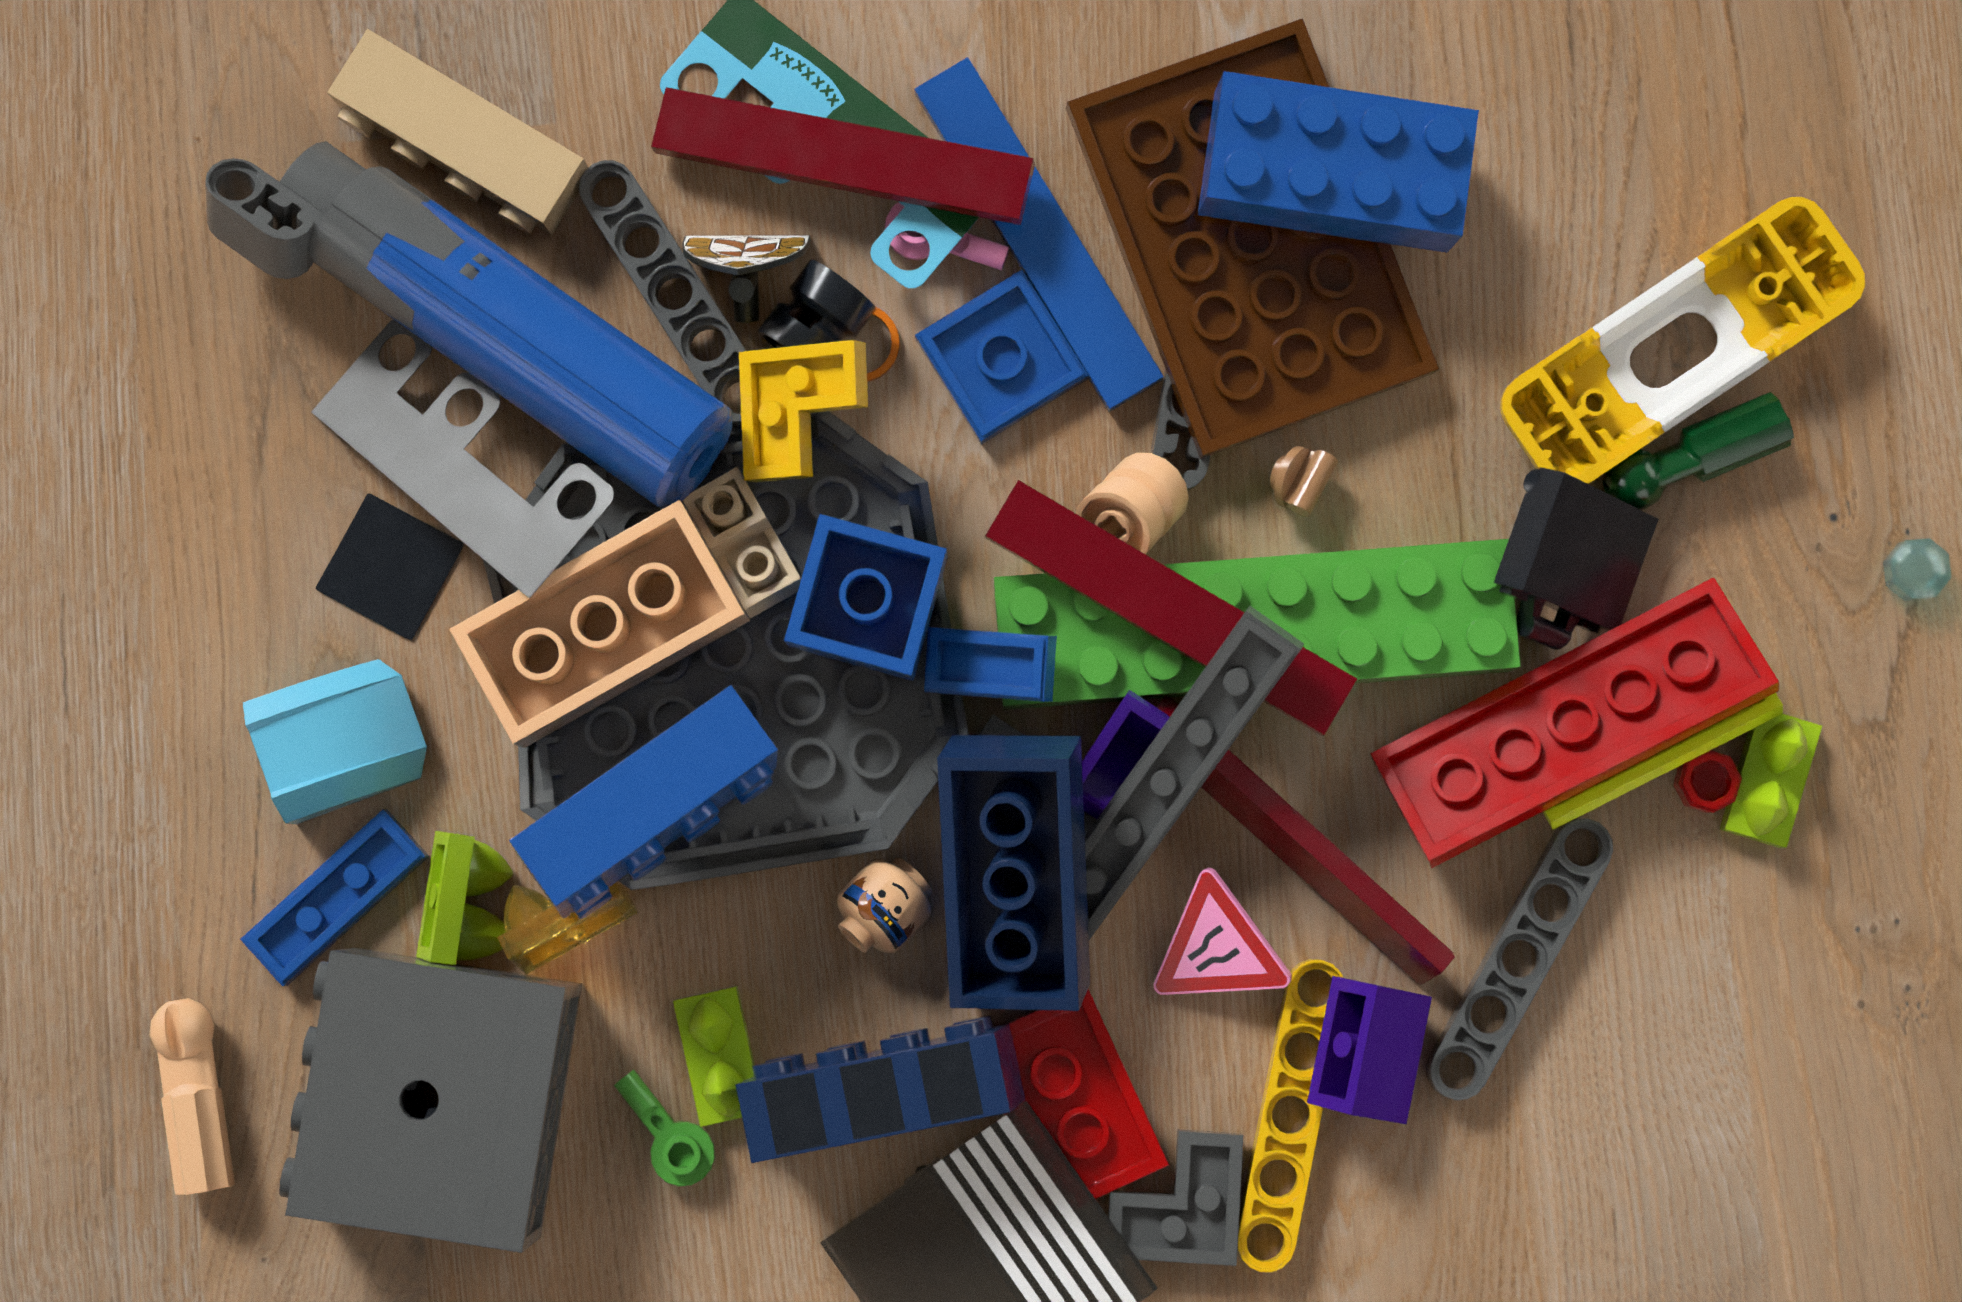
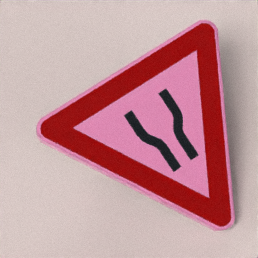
(1218, 946)

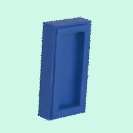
(990, 664)

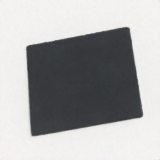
(389, 566)

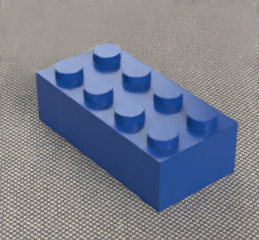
(1338, 162)
(648, 803)

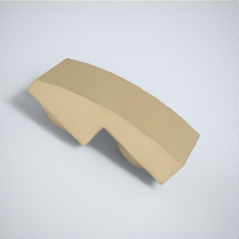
(743, 542)

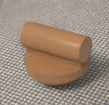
(1301, 478)

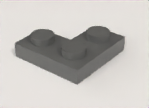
(1202, 1214)

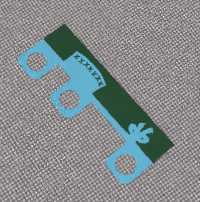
(796, 77)

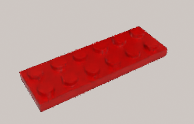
(1574, 722)

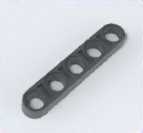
(663, 265)
(1493, 979)

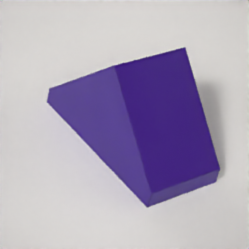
(1118, 750)

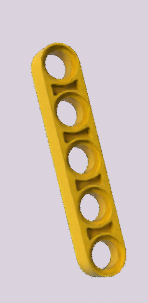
(1273, 1144)

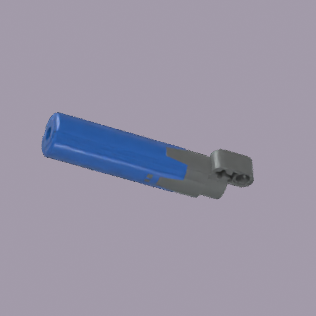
(476, 310)

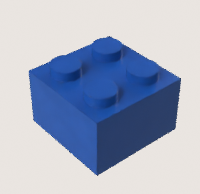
(866, 597)

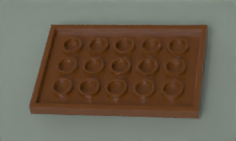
(1244, 314)

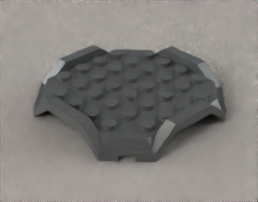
(848, 738)

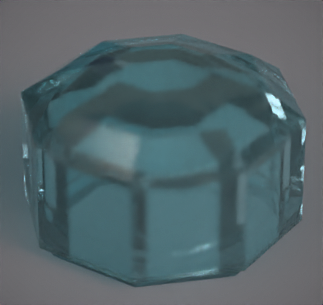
(1917, 569)

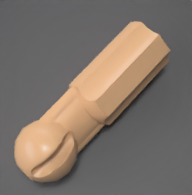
(191, 1098)

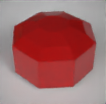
(1708, 782)

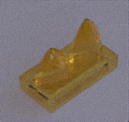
(539, 934)

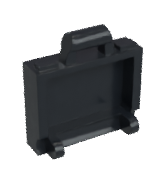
(1573, 555)

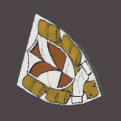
(744, 258)

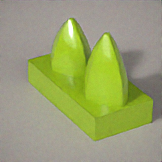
(1773, 780)
(448, 924)
(715, 1052)

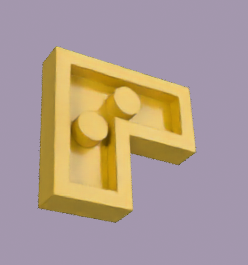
(782, 390)

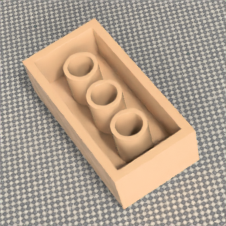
(599, 625)

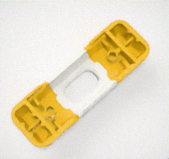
(1757, 290)

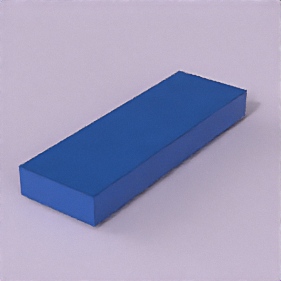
(334, 897)

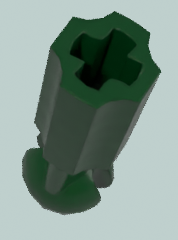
(1703, 451)

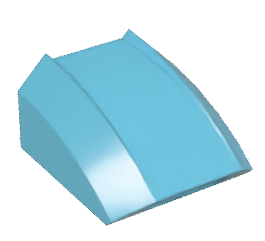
(336, 740)

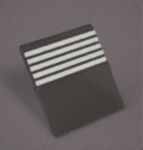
(990, 1225)

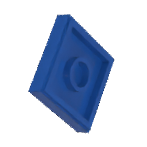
(1001, 356)

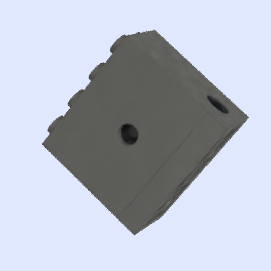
(371, 1142)

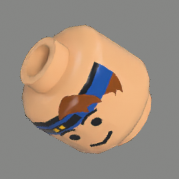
(884, 905)

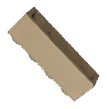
(457, 132)

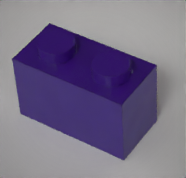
(1369, 1050)

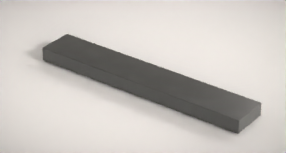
(1183, 757)

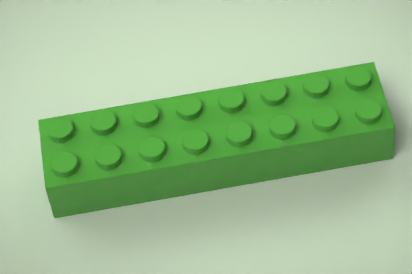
(1361, 610)

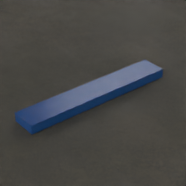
(1047, 245)

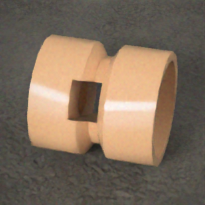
(1137, 500)

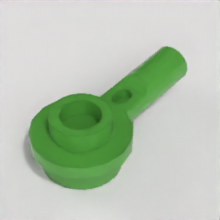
(681, 1149)

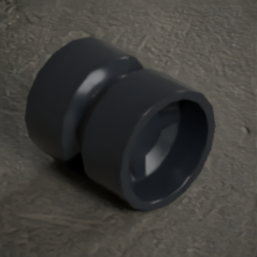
(820, 296)

